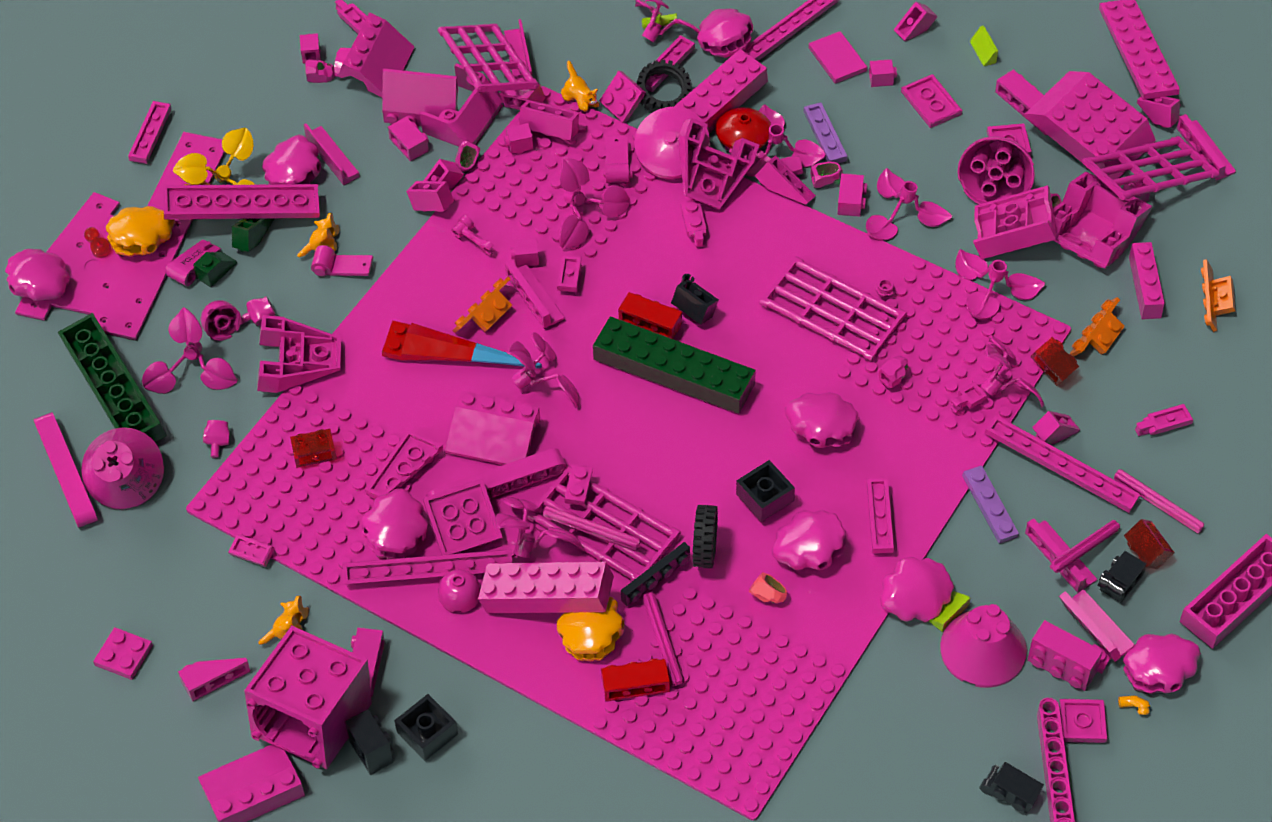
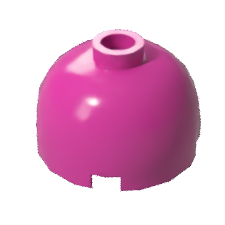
(220, 320)
(459, 591)

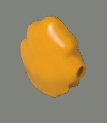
(138, 230)
(591, 634)

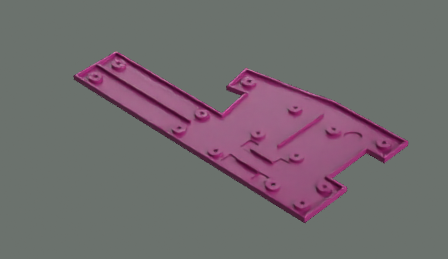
(128, 278)

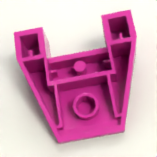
(709, 173)
(303, 354)

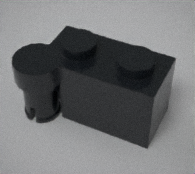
(694, 300)
(1122, 576)
(1012, 786)

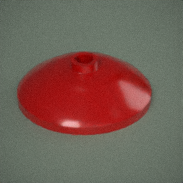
(745, 124)

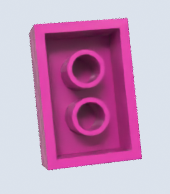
(1064, 655)

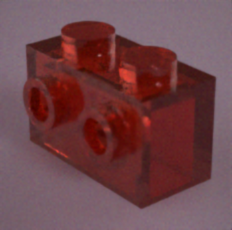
(1055, 361)
(313, 447)
(1148, 544)

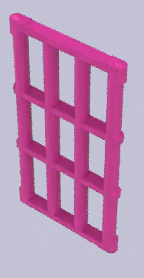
(482, 65)
(1145, 177)
(843, 323)
(626, 527)

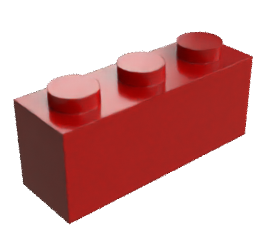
(650, 315)
(635, 679)

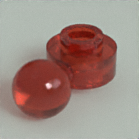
(92, 235)

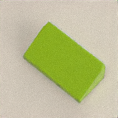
(984, 47)
(950, 611)

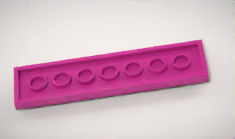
(1139, 49)
(241, 201)

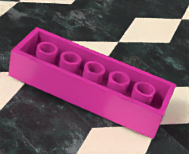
(726, 88)
(546, 587)
(1231, 595)

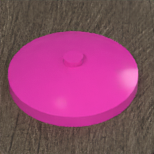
(658, 142)

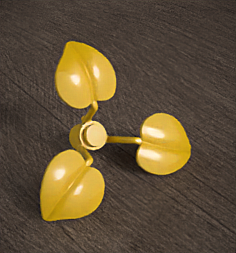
(193, 166)

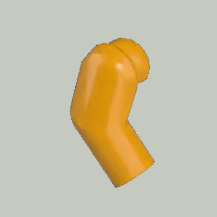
(1135, 701)

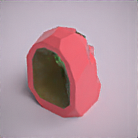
(768, 589)

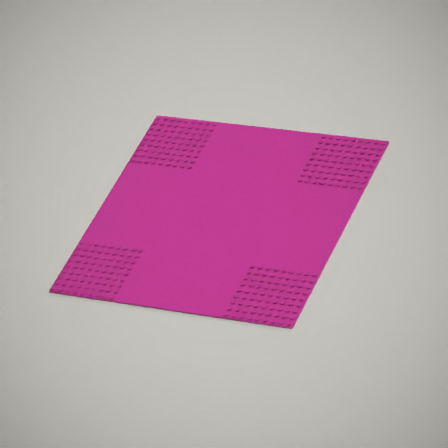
(748, 667)

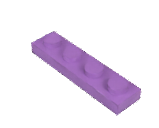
(825, 133)
(990, 504)

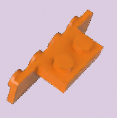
(1218, 294)
(488, 310)
(1102, 331)

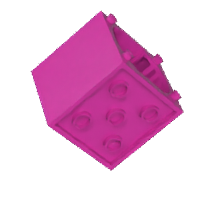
(307, 696)

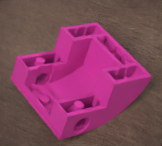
(1097, 221)

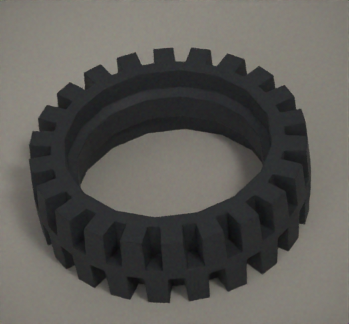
(668, 69)
(705, 536)

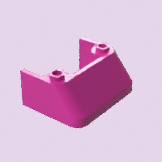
(472, 118)

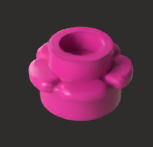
(885, 287)

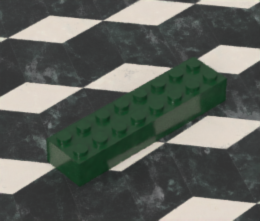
(674, 364)
(109, 378)

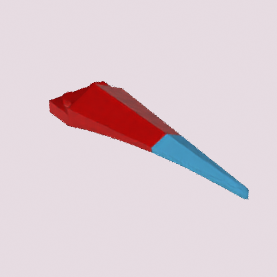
(422, 343)

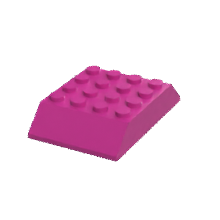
(1090, 119)

